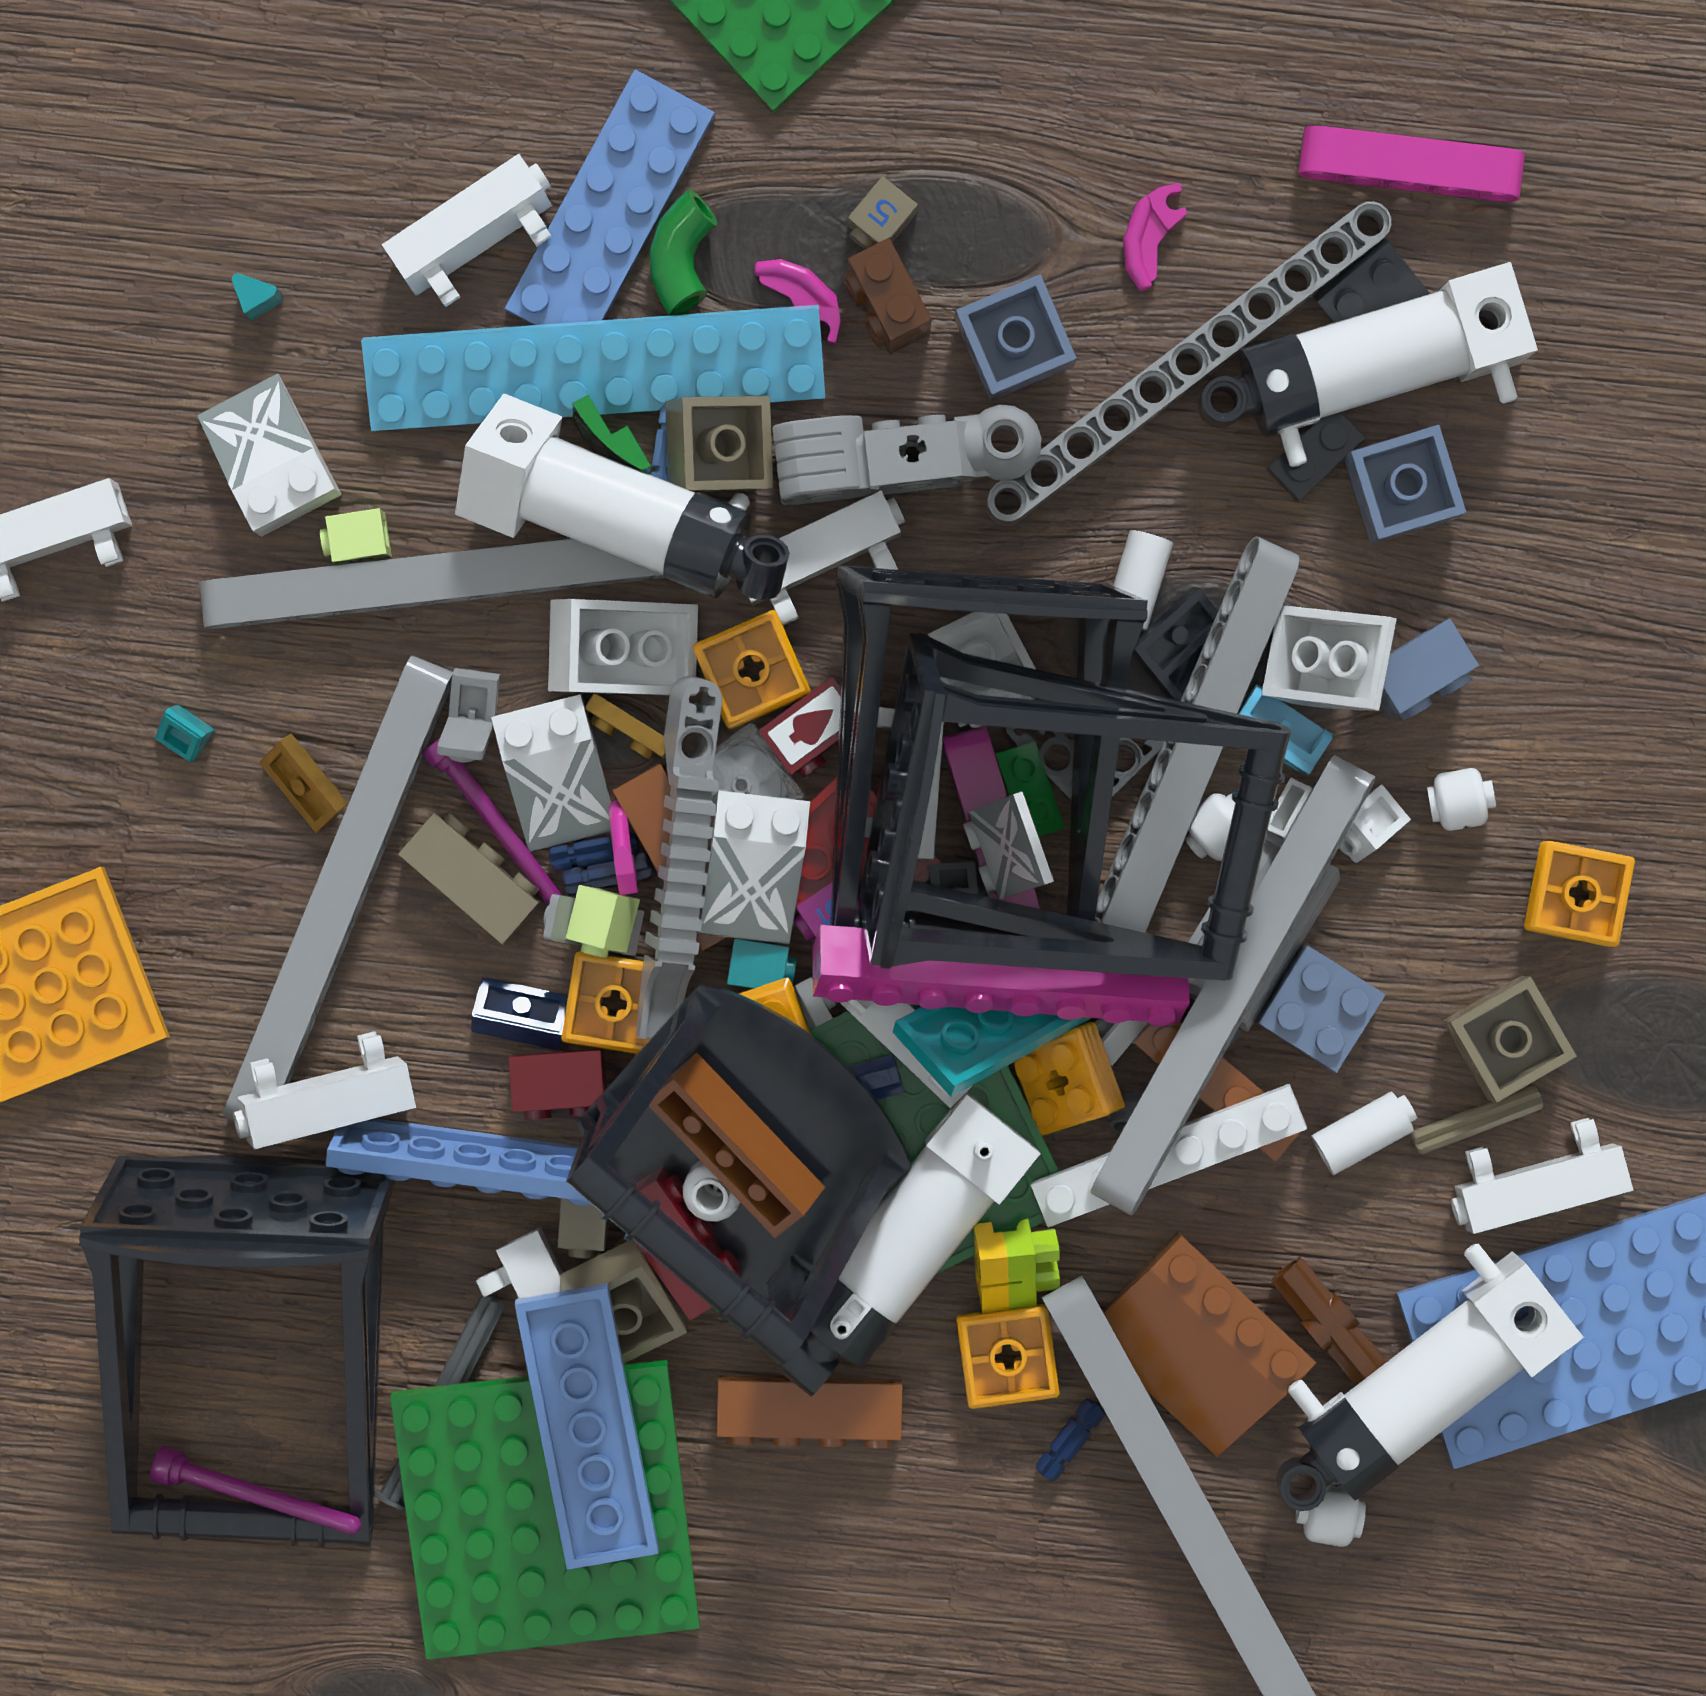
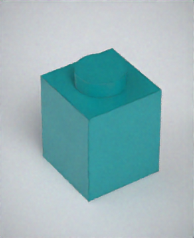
(759, 964)

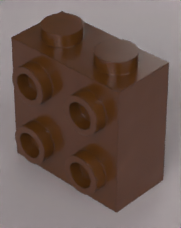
(886, 290)

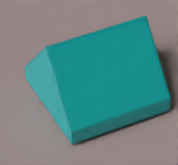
(255, 296)
(183, 733)

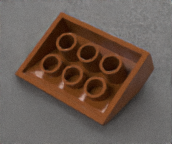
(1203, 1345)

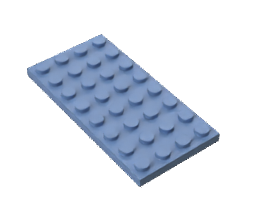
(1642, 1316)

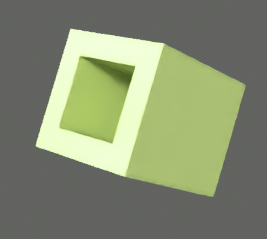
(356, 537)
(602, 921)

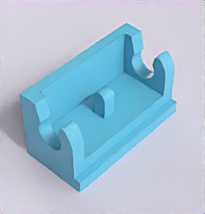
(1306, 738)

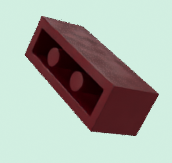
(669, 1191)

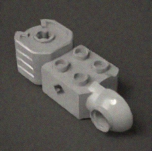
(839, 461)

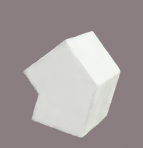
(1290, 805)
(1118, 1036)

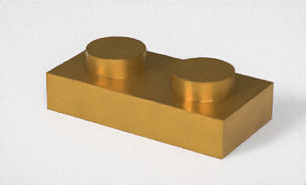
(611, 718)
(303, 783)

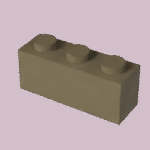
(471, 876)

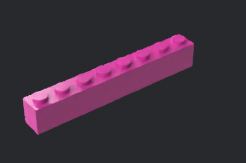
(845, 974)

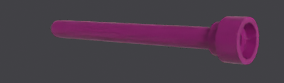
(493, 820)
(172, 1467)

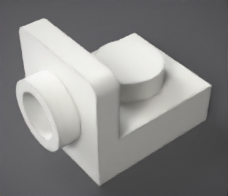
(1374, 824)

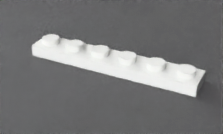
(1198, 1146)

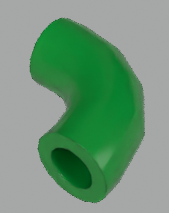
(674, 253)

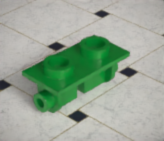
(1024, 772)

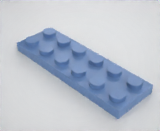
(612, 205)
(454, 1158)
(587, 1426)

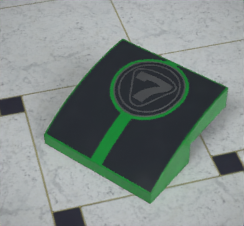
(617, 446)

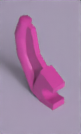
(1145, 230)
(803, 290)
(622, 852)

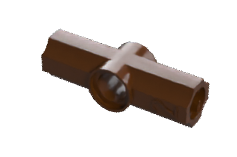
(1327, 1320)

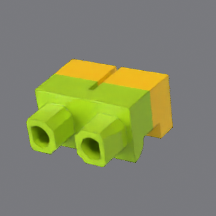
(1014, 1266)

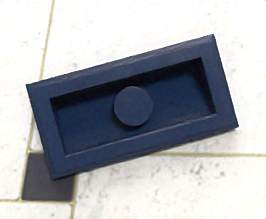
(519, 1013)

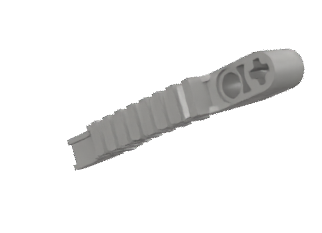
(690, 798)

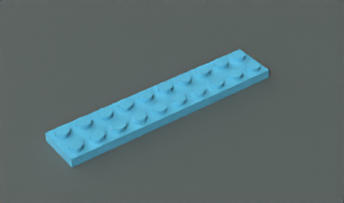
(615, 362)

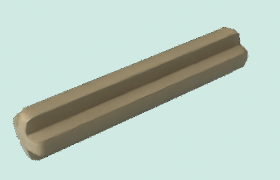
(1476, 1120)

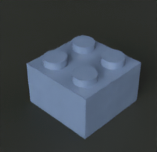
(1015, 337)
(1405, 484)
(1423, 666)
(1319, 1008)

